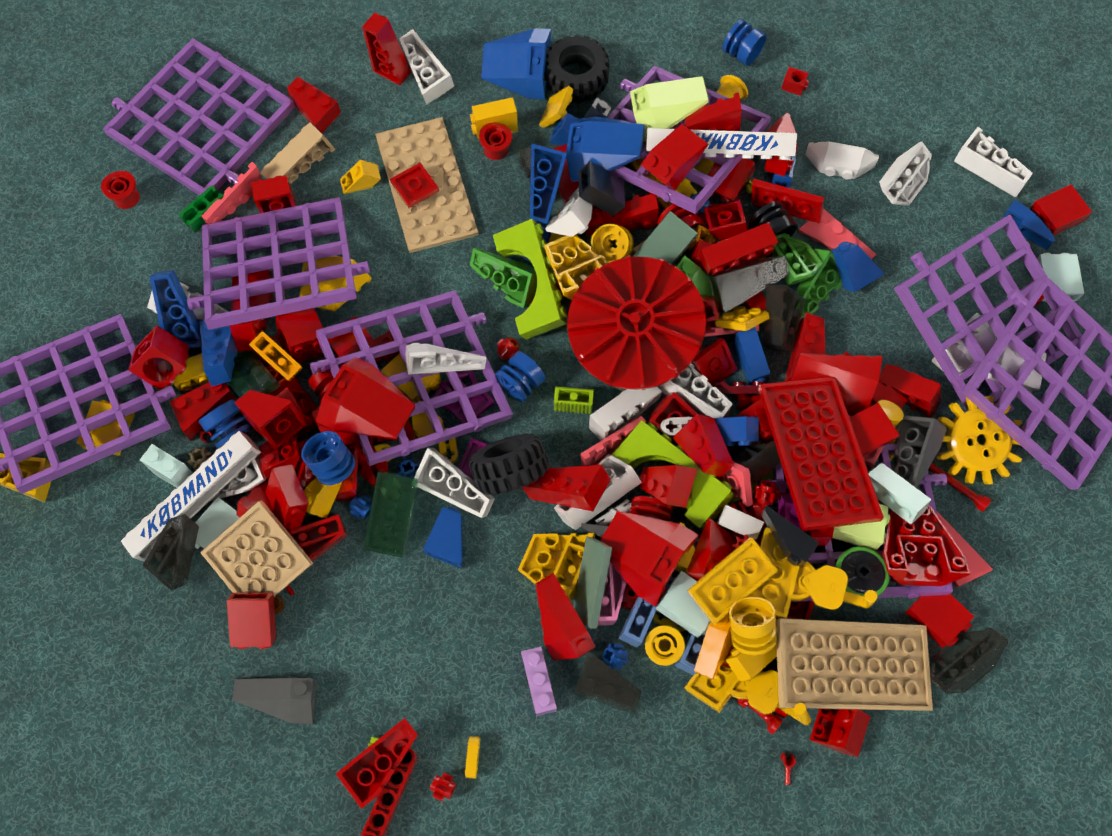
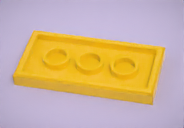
(732, 580)

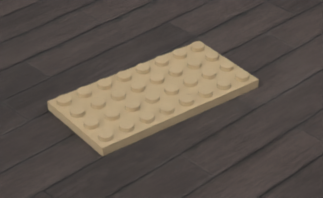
(444, 215)
(853, 665)

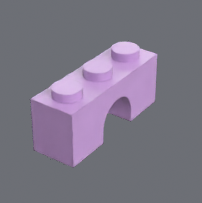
(538, 681)

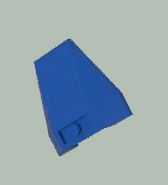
(518, 62)
(603, 142)

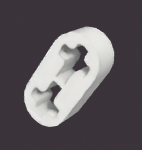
(679, 421)

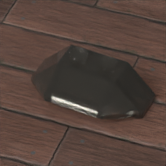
(967, 661)

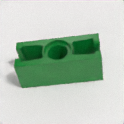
(195, 210)

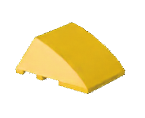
(572, 262)
(333, 284)
(555, 555)

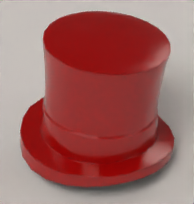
(495, 140)
(121, 188)

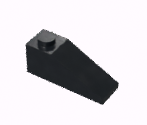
(599, 107)
(792, 541)

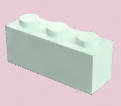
(898, 493)

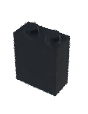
(601, 188)

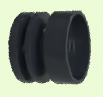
(777, 218)

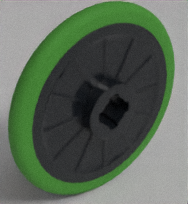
(870, 563)

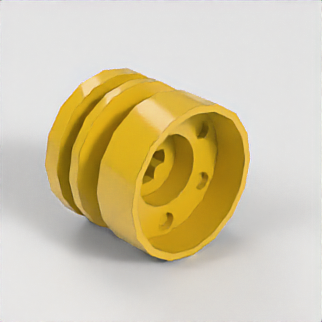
(602, 242)
(753, 625)

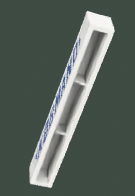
(736, 142)
(193, 493)

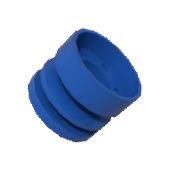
(744, 42)
(520, 376)
(224, 422)
(328, 458)

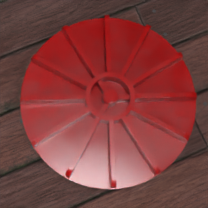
(636, 323)

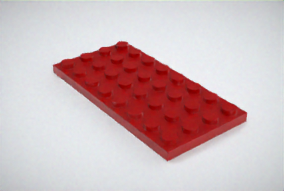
(819, 454)

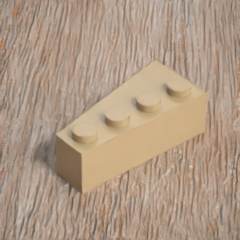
(299, 154)

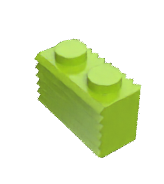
(573, 400)

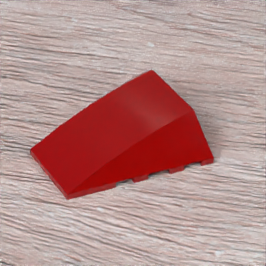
(855, 376)

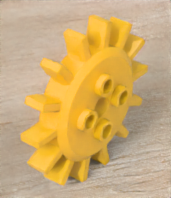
(972, 457)

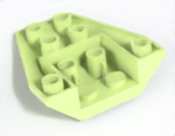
(668, 102)

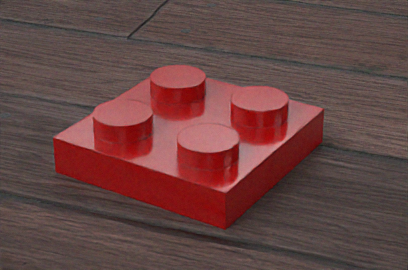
(414, 185)
(715, 362)

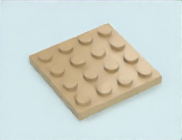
(257, 553)

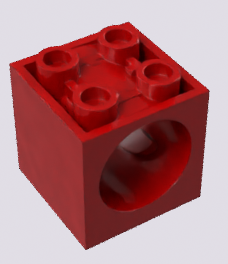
(298, 334)
(159, 345)

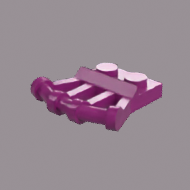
(479, 403)

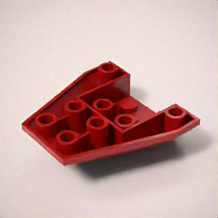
(364, 402)
(646, 551)
(922, 551)

